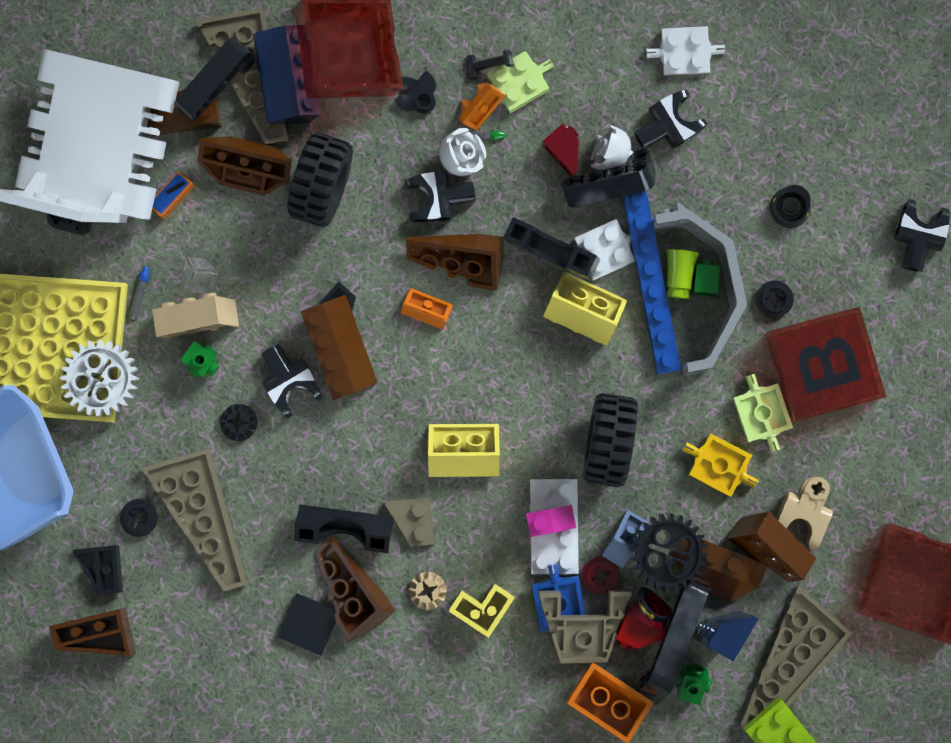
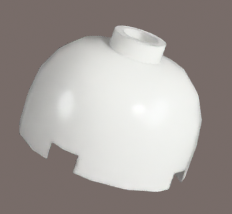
(612, 146)
(462, 153)

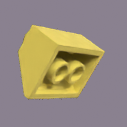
(585, 308)
(463, 450)

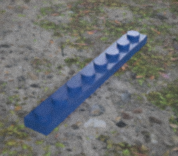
(651, 282)

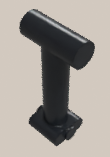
(473, 66)

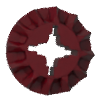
(605, 565)

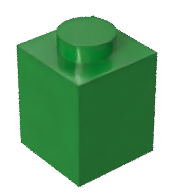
(706, 279)

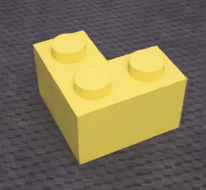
(482, 615)

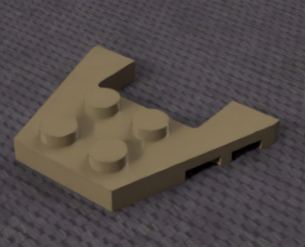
(583, 636)

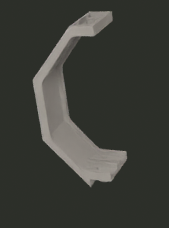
(682, 217)

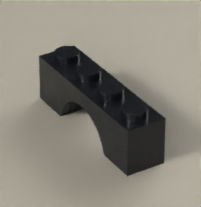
(551, 249)
(316, 523)

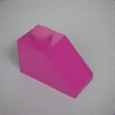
(550, 521)

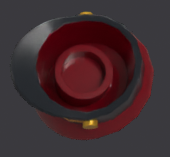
(650, 609)

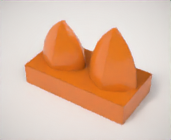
(479, 109)

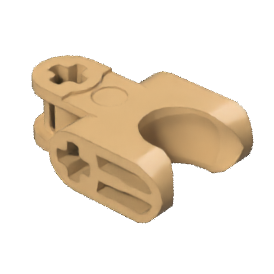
(808, 508)

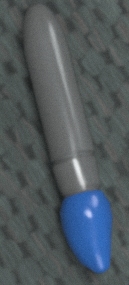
(139, 293)

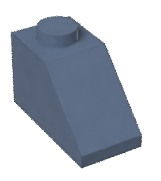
(620, 542)

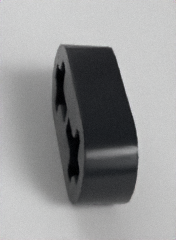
(68, 227)

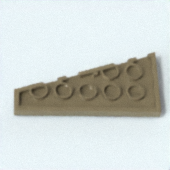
(247, 85)
(197, 504)
(799, 651)

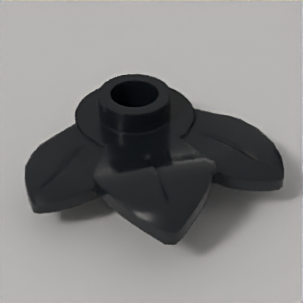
(415, 91)

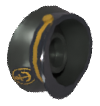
(791, 206)

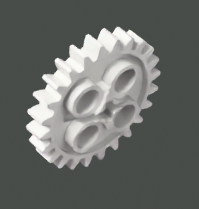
(81, 367)

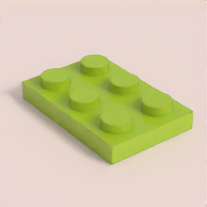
(777, 725)

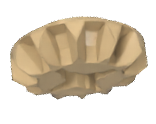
(438, 594)

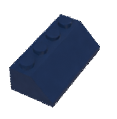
(283, 77)
(726, 633)

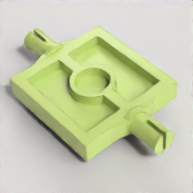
(521, 82)
(762, 413)

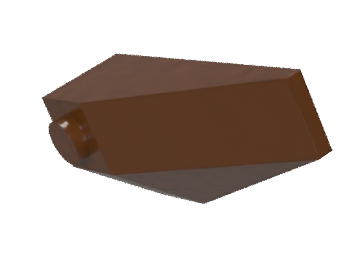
(468, 255)
(355, 596)

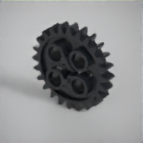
(661, 572)

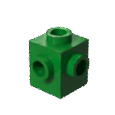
(195, 355)
(692, 683)

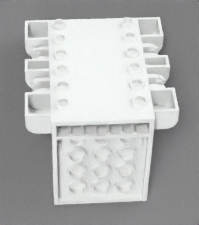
(92, 141)

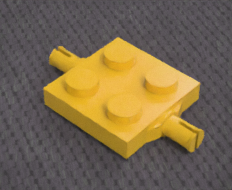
(720, 465)

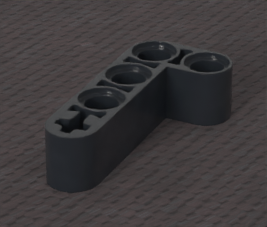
(214, 78)
(611, 182)

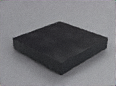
(308, 624)

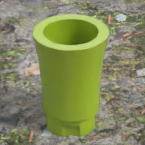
(680, 272)

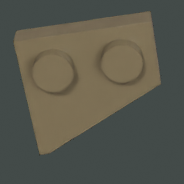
(413, 519)

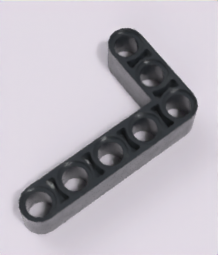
(662, 676)

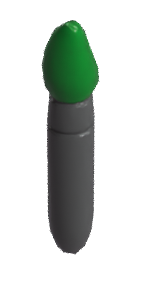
(493, 135)

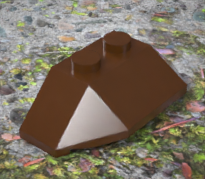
(244, 164)
(726, 572)

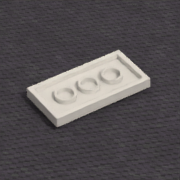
(558, 546)

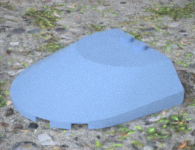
(31, 472)

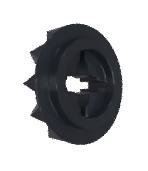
(782, 291)
(246, 430)
(128, 521)

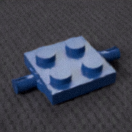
(570, 595)

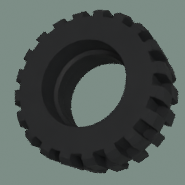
(319, 179)
(610, 440)

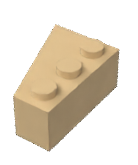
(194, 316)

